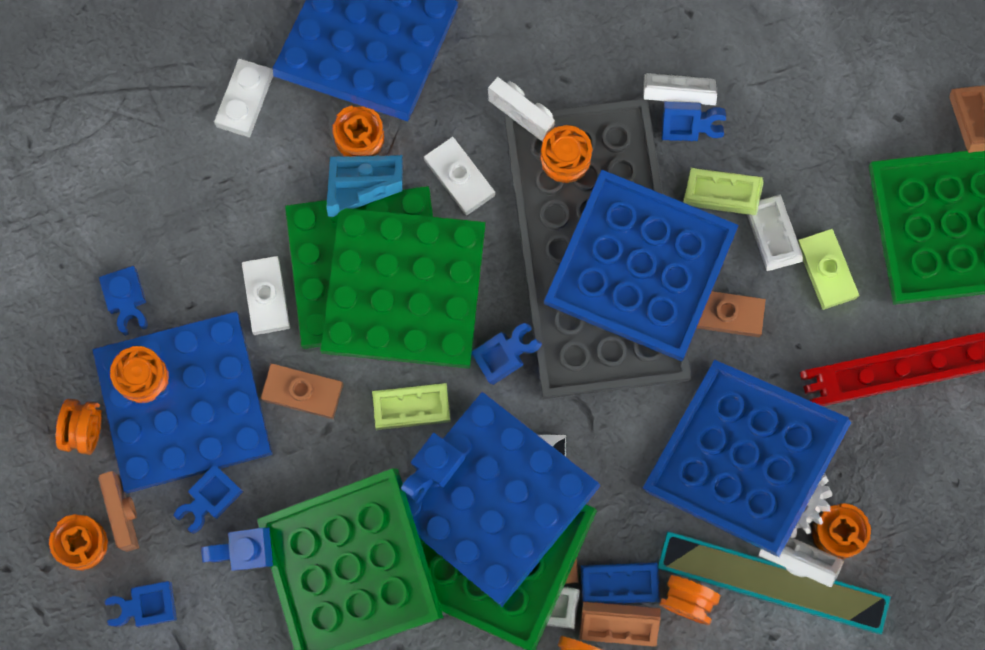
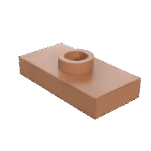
(970, 114)
(733, 314)
(302, 391)
(120, 511)
(619, 624)

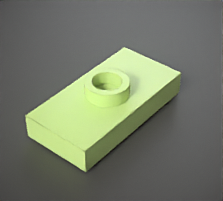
(723, 191)
(828, 269)
(411, 406)

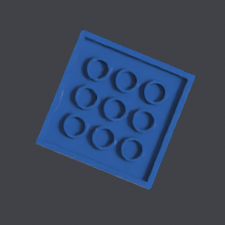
(366, 50)
(641, 265)
(201, 417)
(747, 457)
(502, 500)

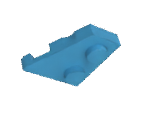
(362, 180)

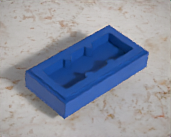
(620, 583)

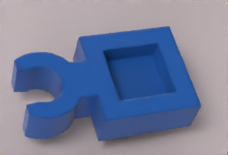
(685, 120)
(123, 295)
(501, 355)
(212, 494)
(148, 606)

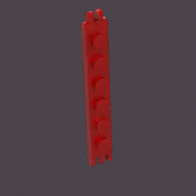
(897, 370)

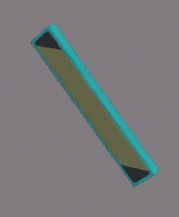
(772, 583)

